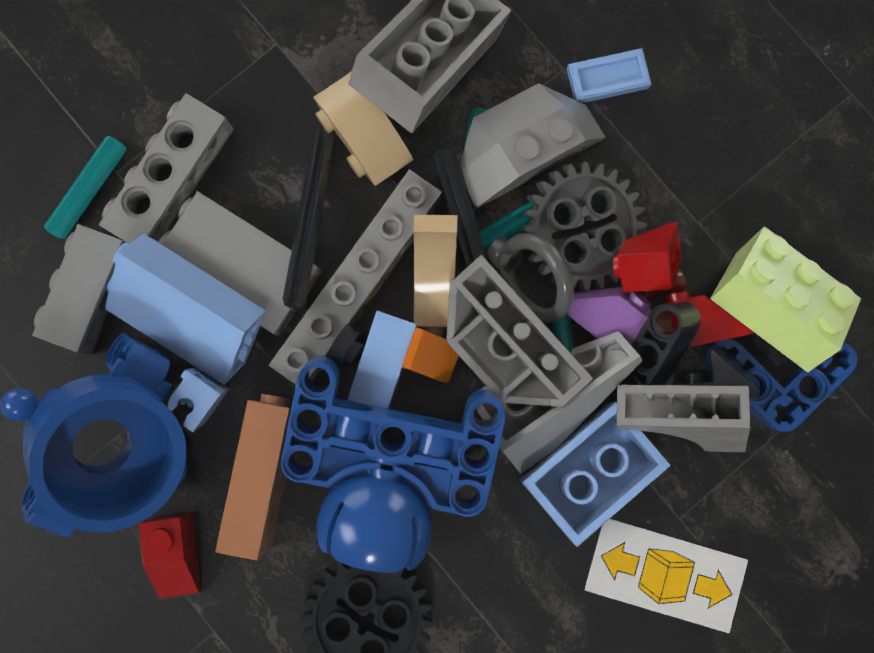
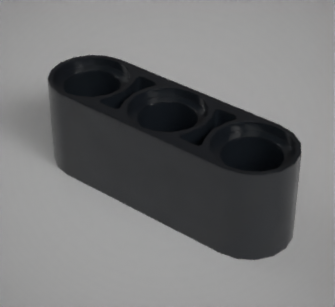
(667, 341)

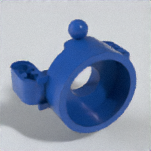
(112, 495)

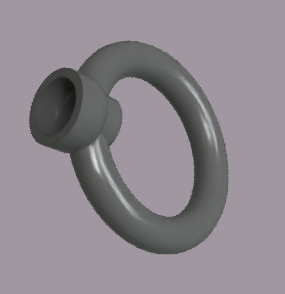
(505, 256)

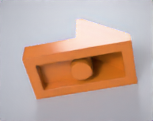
(430, 356)

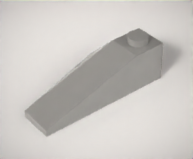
(538, 430)

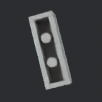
(78, 292)

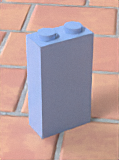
(182, 308)

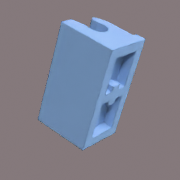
(200, 392)

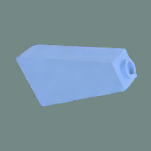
(382, 361)

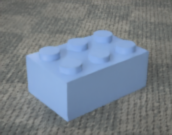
(593, 474)

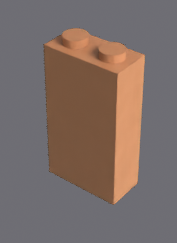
(256, 480)

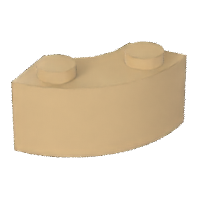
(364, 130)

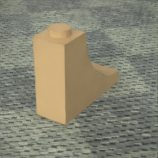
(433, 270)

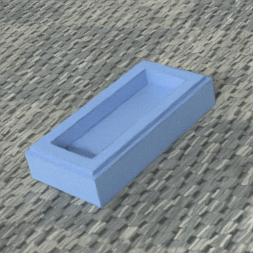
(608, 76)

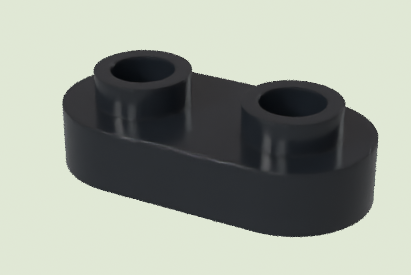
(348, 345)

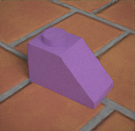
(610, 311)

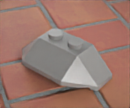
(523, 141)
(508, 342)

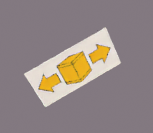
(666, 575)

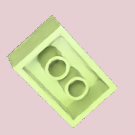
(787, 300)

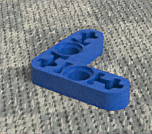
(775, 395)

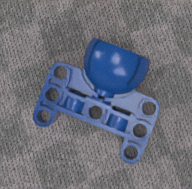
(382, 489)

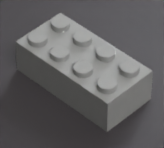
(425, 55)

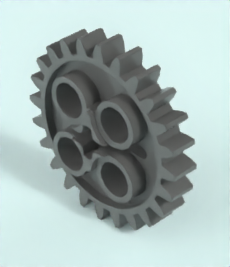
(575, 194)

